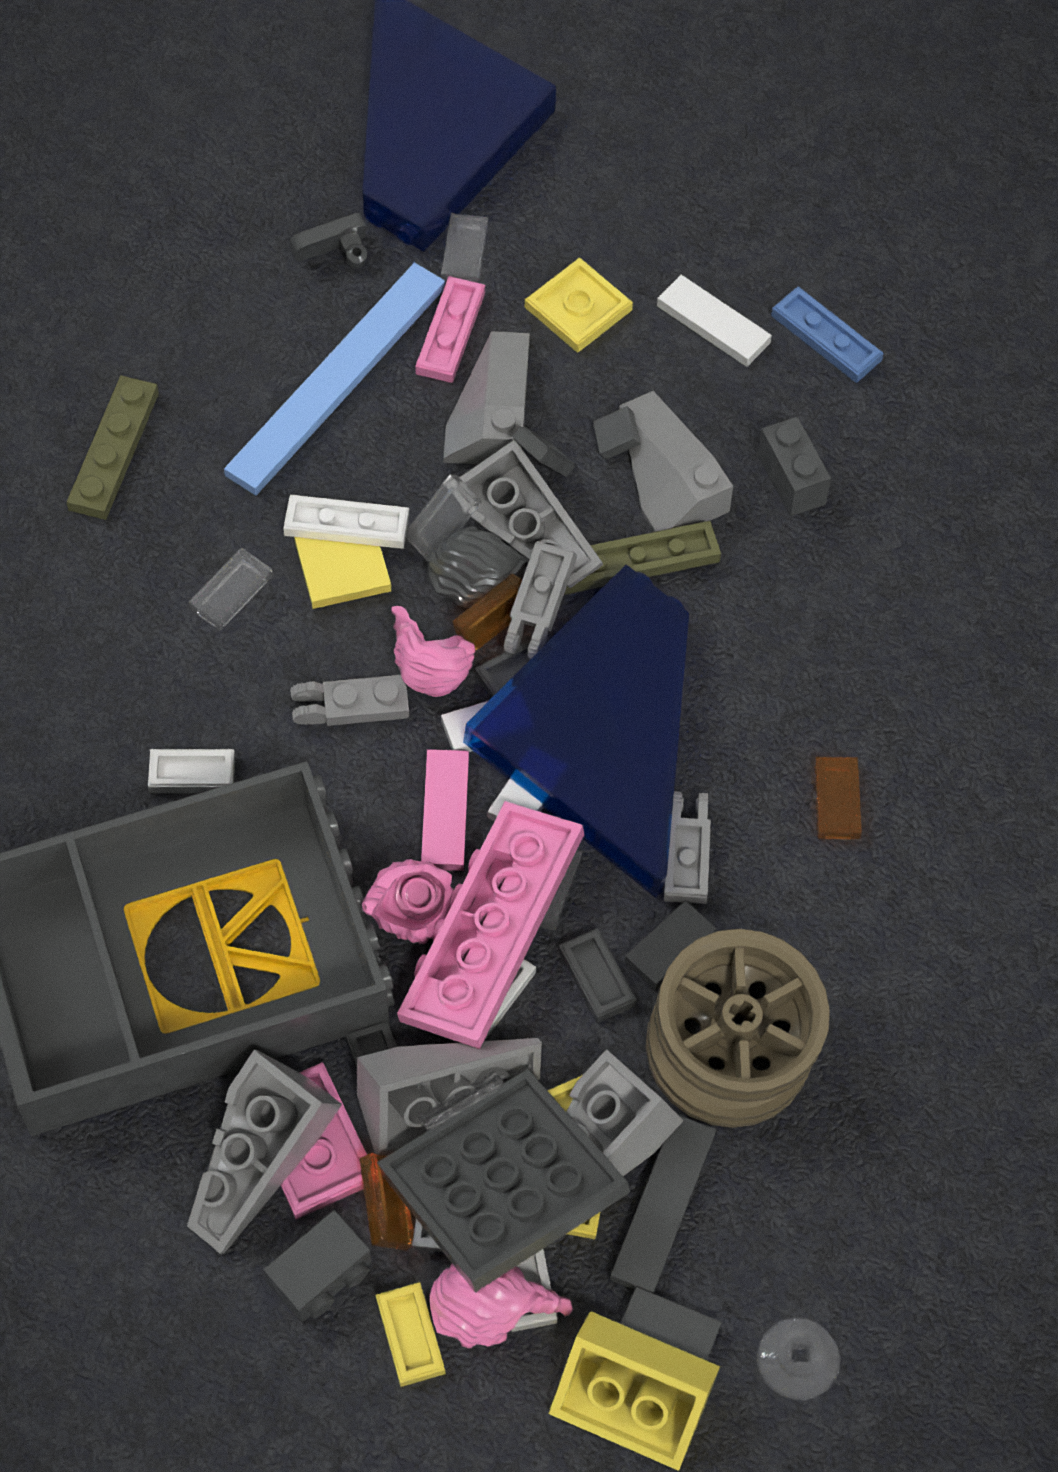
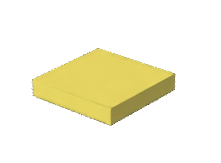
(578, 305)
(341, 571)

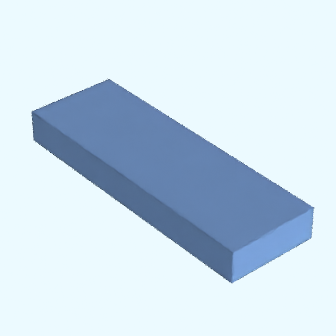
(827, 334)

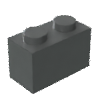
(794, 466)
(319, 1267)

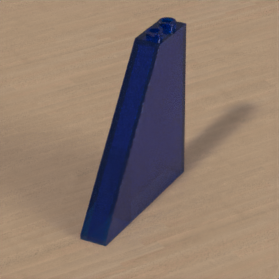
(439, 120)
(599, 724)

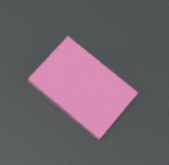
(332, 1165)

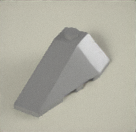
(491, 401)
(673, 470)
(525, 510)
(410, 1080)
(620, 1113)
(264, 1135)

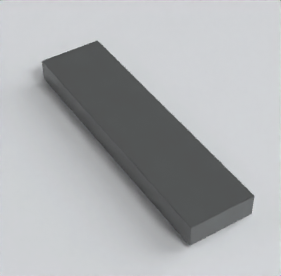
(663, 1206)

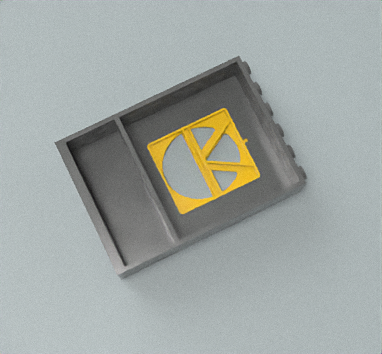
(75, 924)

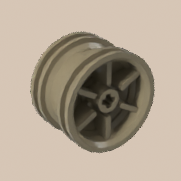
(680, 1059)

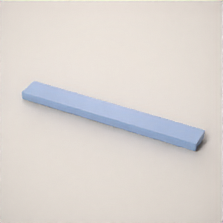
(334, 379)

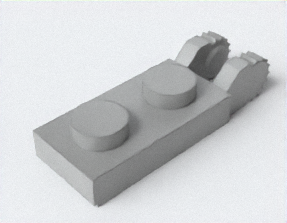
(539, 596)
(351, 701)
(688, 853)

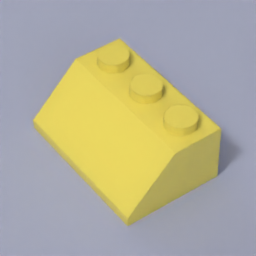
(633, 1390)

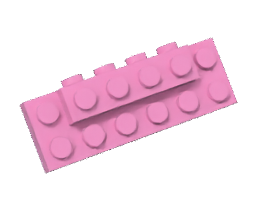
(490, 924)

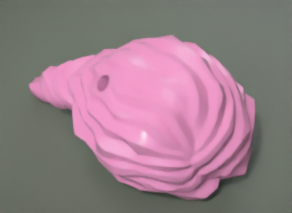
(433, 665)
(409, 899)
(491, 1311)

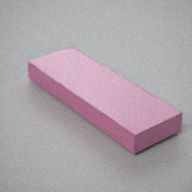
(450, 329)
(445, 809)

